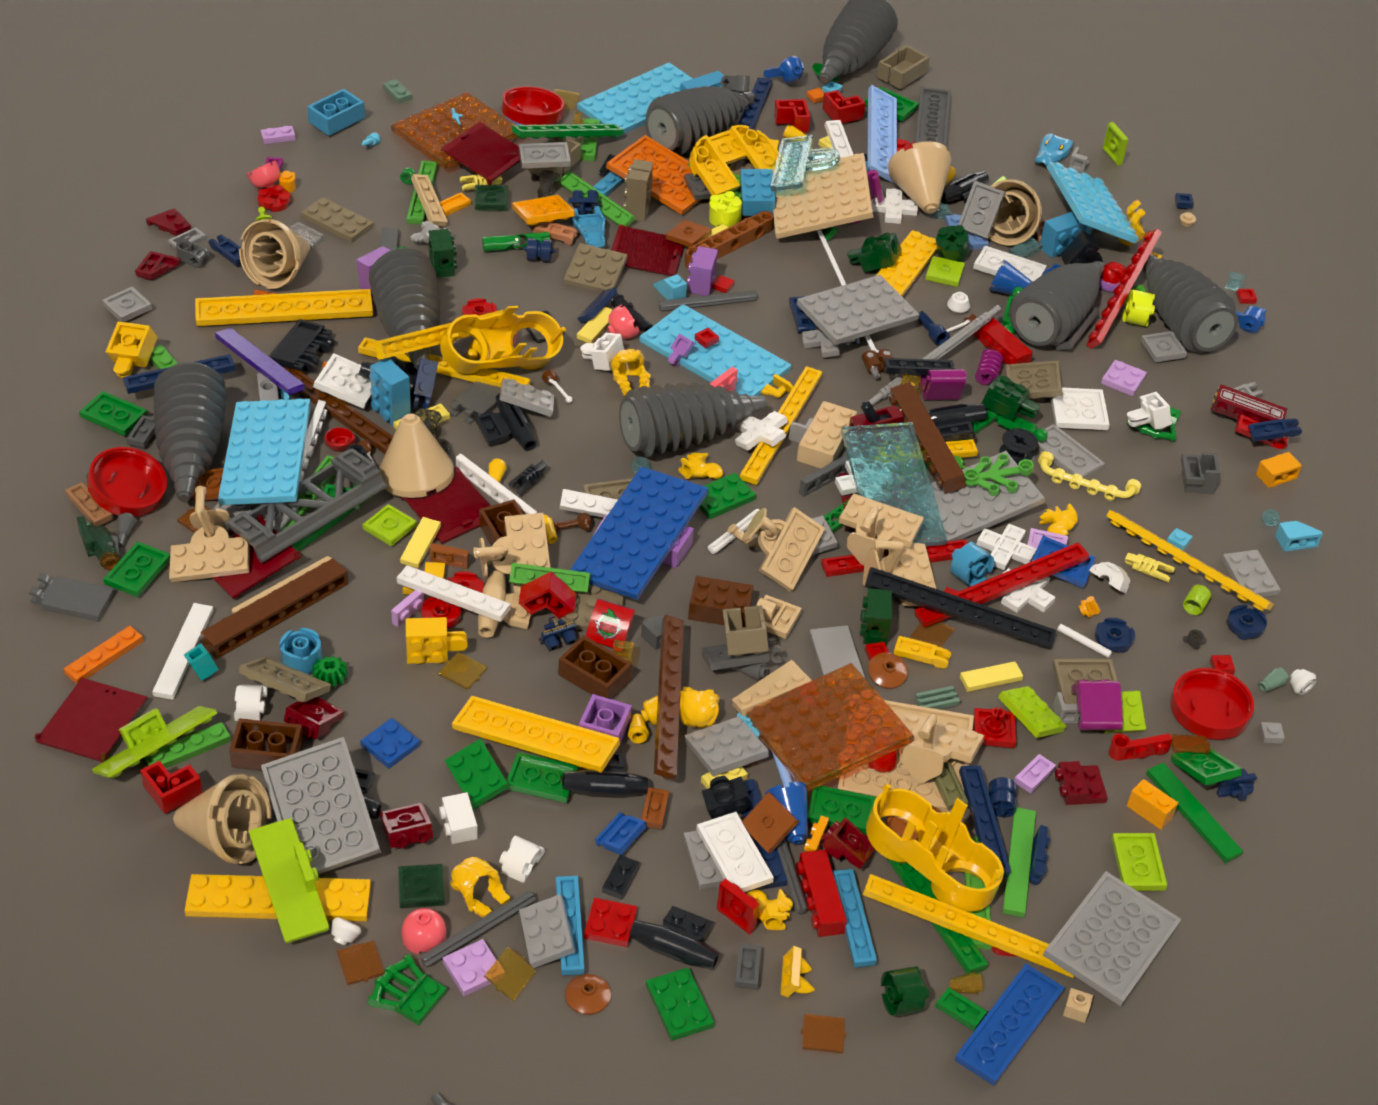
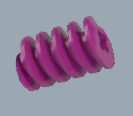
(988, 367)

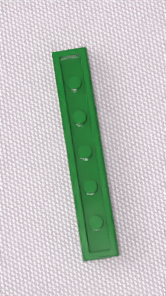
(1195, 813)

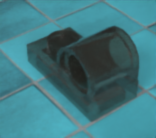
(548, 183)

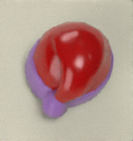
(1111, 275)

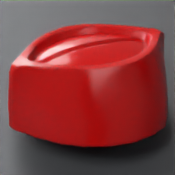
(339, 439)
(885, 763)

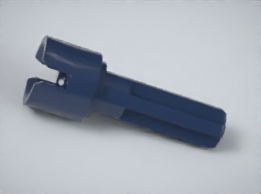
(937, 333)

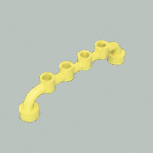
(1093, 486)

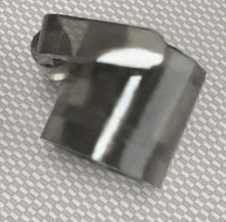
(431, 423)

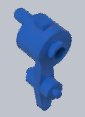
(1252, 319)

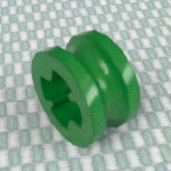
(404, 175)

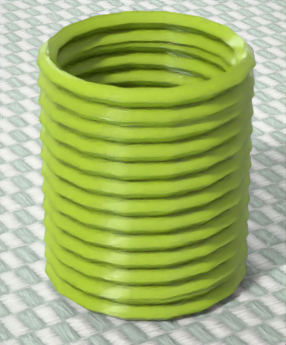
(1196, 599)

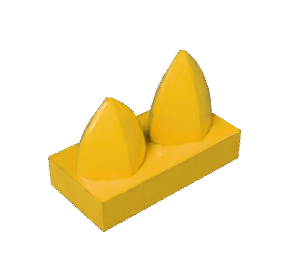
(792, 967)

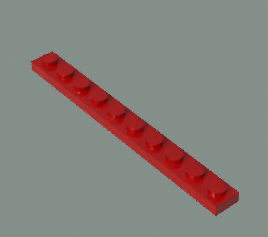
(1121, 291)
(1011, 580)

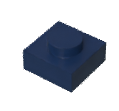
(1184, 200)

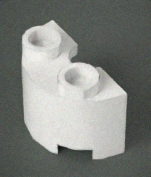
(1117, 576)
(250, 701)
(520, 858)

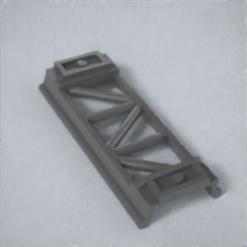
(349, 465)

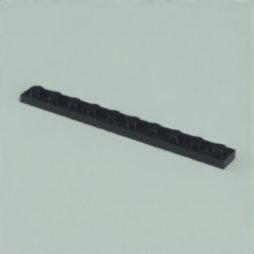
(961, 608)

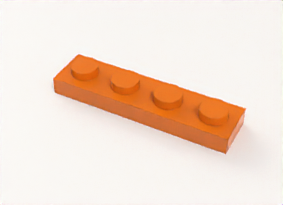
(103, 654)

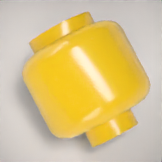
(650, 710)

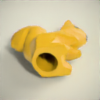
(696, 467)
(1061, 520)
(772, 911)

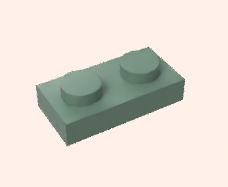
(397, 91)

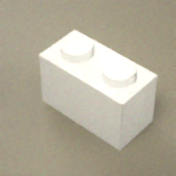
(459, 818)

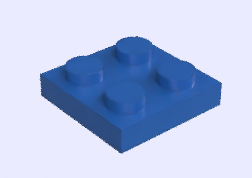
(390, 743)

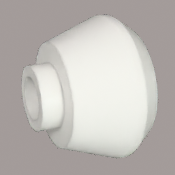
(959, 303)
(1302, 681)
(344, 931)

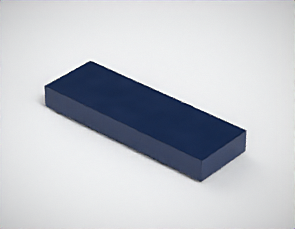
(597, 305)

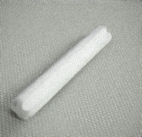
(727, 537)

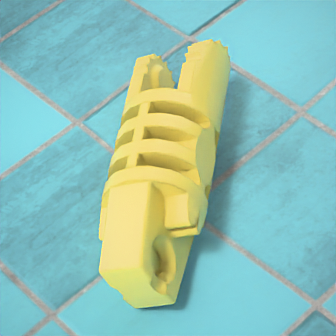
(476, 180)
(1149, 566)

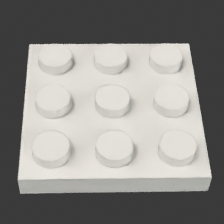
(342, 381)
(1080, 409)

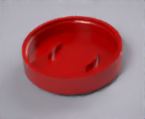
(532, 106)
(126, 481)
(1212, 703)

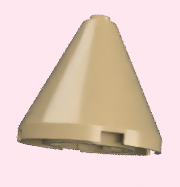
(922, 173)
(1018, 214)
(272, 253)
(415, 461)
(225, 815)

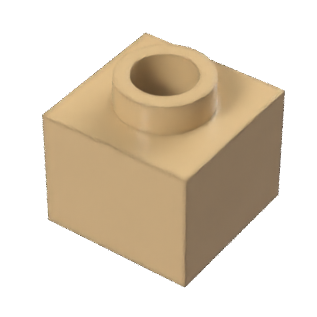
(1077, 1005)

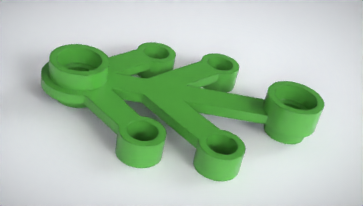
(975, 477)

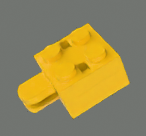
(130, 347)
(429, 640)

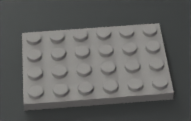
(857, 309)
(973, 508)
(325, 804)
(1112, 938)

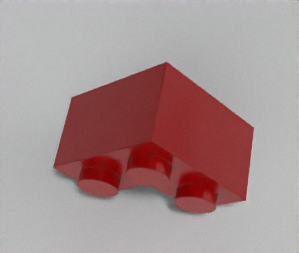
(843, 108)
(792, 112)
(548, 593)
(170, 789)

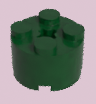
(952, 243)
(904, 991)

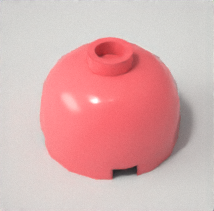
(265, 175)
(622, 323)
(423, 930)

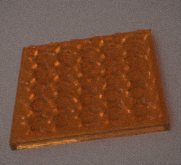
(435, 127)
(829, 726)

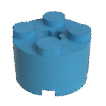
(971, 564)
(301, 649)

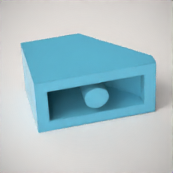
(672, 287)
(1297, 536)

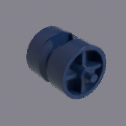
(535, 249)
(1002, 796)

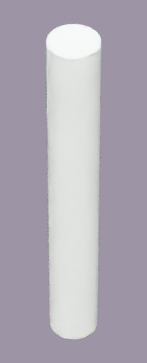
(1084, 640)

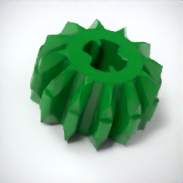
(331, 670)

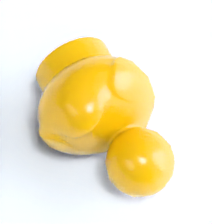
(474, 351)

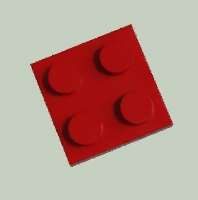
(737, 906)
(610, 922)

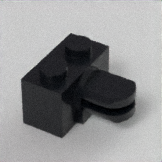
(1082, 250)
(726, 796)

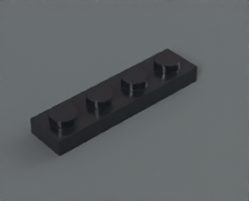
(915, 366)

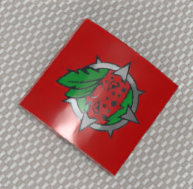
(609, 623)

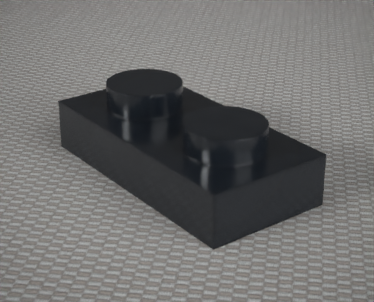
(620, 877)

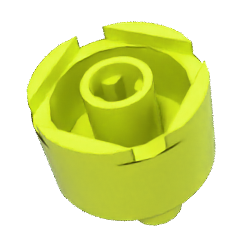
(725, 209)
(1138, 307)

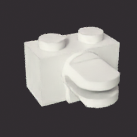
(603, 350)
(1153, 411)

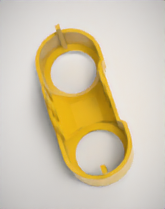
(496, 337)
(940, 848)

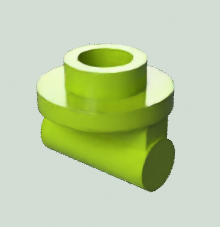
(263, 215)

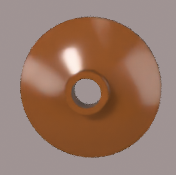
(887, 677)
(588, 1001)

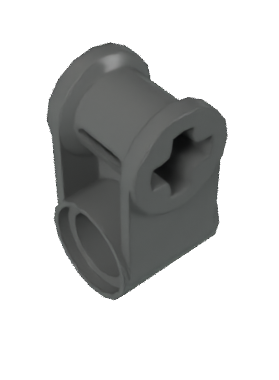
(738, 83)
(191, 253)

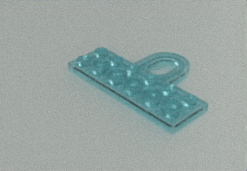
(795, 161)

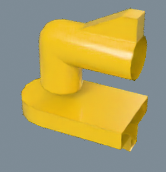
(784, 386)

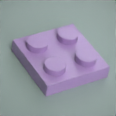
(1124, 377)
(469, 966)

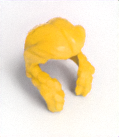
(1135, 222)
(629, 363)
(698, 707)
(465, 877)

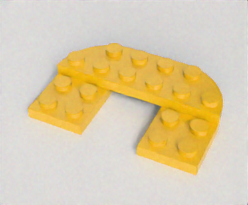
(714, 153)

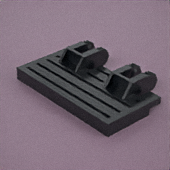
(301, 345)

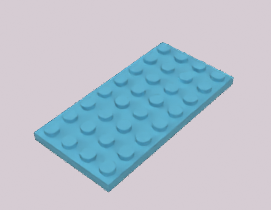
(629, 101)
(1092, 202)
(753, 363)
(265, 452)

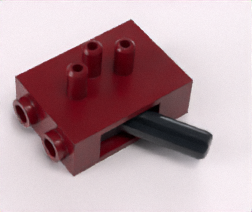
(873, 417)

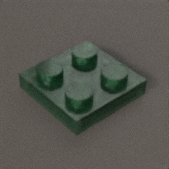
(491, 197)
(421, 885)

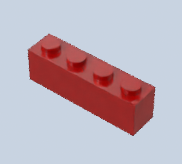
(1000, 339)
(821, 893)

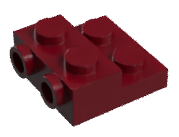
(314, 716)
(1080, 783)
(407, 825)
(849, 841)

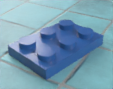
(1076, 574)

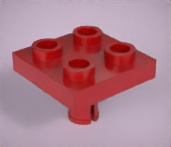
(996, 726)

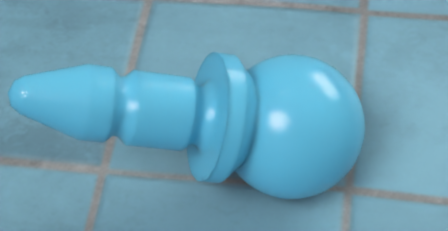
(371, 140)

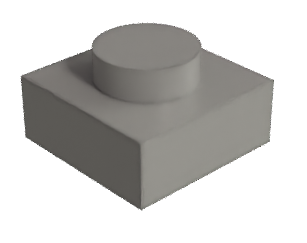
(1271, 732)

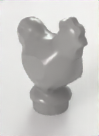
(423, 236)

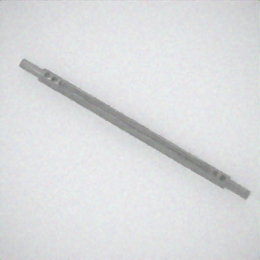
(942, 349)

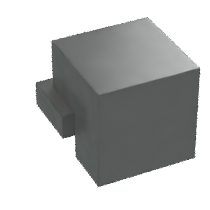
(1200, 472)

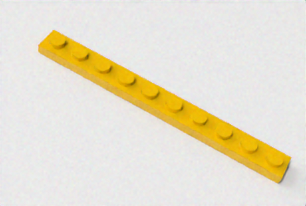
(416, 340)
(486, 376)
(791, 409)
(1194, 564)
(960, 921)

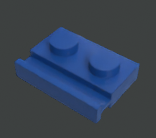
(620, 833)

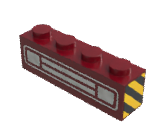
(1234, 403)

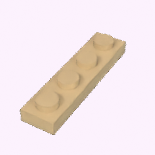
(429, 199)

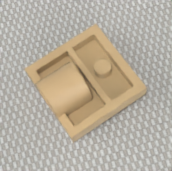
(779, 615)

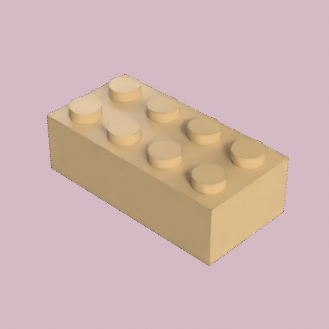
(823, 437)

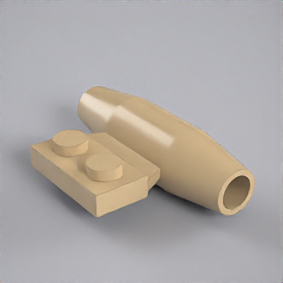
(515, 617)

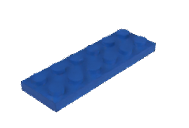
(1009, 1024)

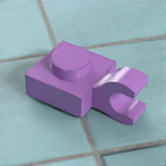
(680, 348)

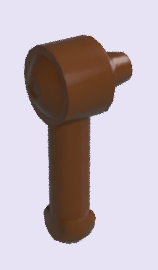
(583, 521)

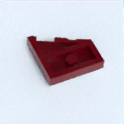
(170, 221)
(156, 265)

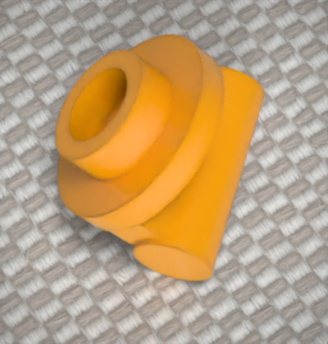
(1089, 607)

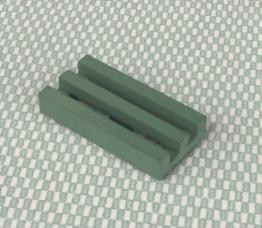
(936, 696)

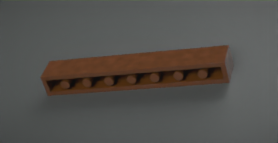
(932, 445)
(274, 608)

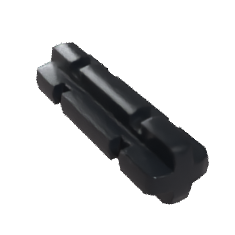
(603, 170)

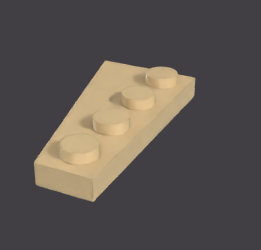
(775, 684)

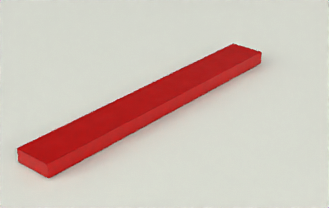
(849, 564)

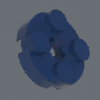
(1246, 630)
(1124, 635)

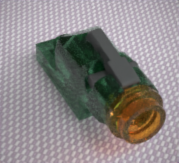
(100, 543)

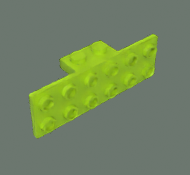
(148, 734)
(289, 880)

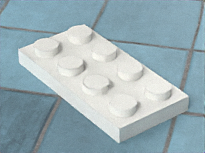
(991, 259)
(734, 852)

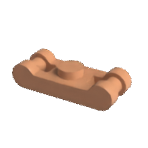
(557, 231)

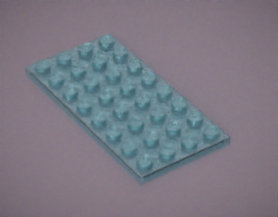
(892, 471)

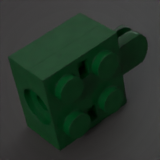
(442, 252)
(876, 252)
(1009, 398)
(876, 616)

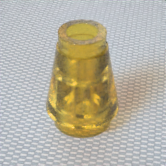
(968, 983)

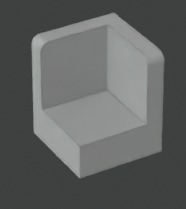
(1078, 161)
(798, 430)
(1066, 712)

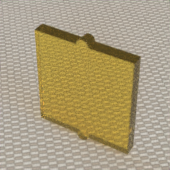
(569, 98)
(463, 671)
(509, 974)

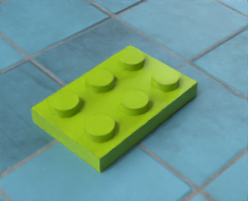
(1032, 711)
(1139, 861)

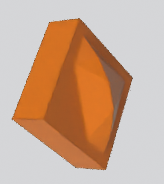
(815, 95)

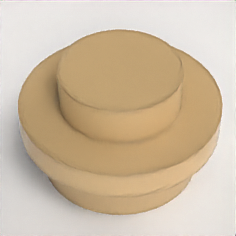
(1187, 219)

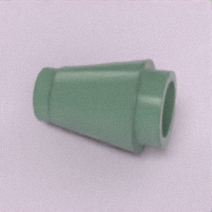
(1275, 678)

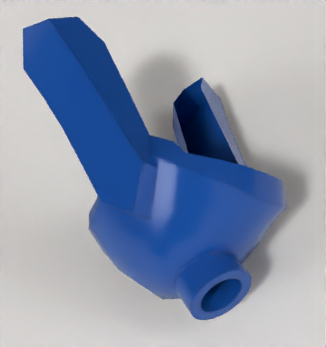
(789, 69)

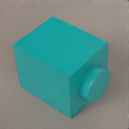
(201, 662)

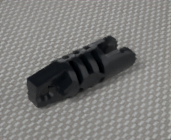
(528, 477)

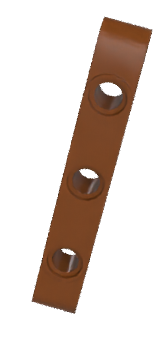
(735, 235)

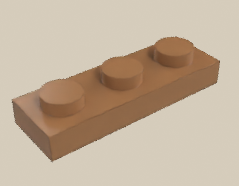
(83, 501)

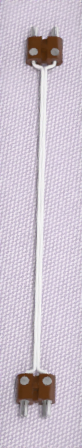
(872, 359)

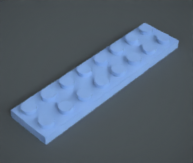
(881, 130)

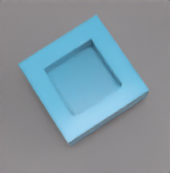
(832, 86)
(1179, 539)

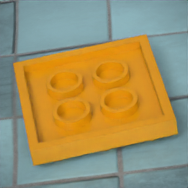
(543, 209)

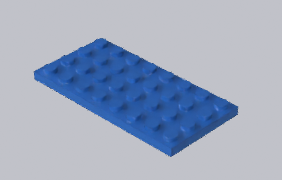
(639, 532)

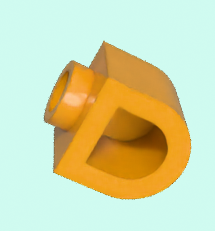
(287, 180)

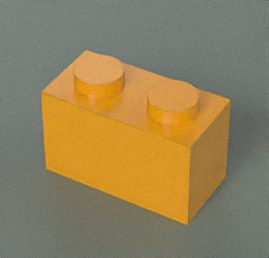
(1278, 469)
(1152, 804)

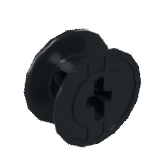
(1019, 444)

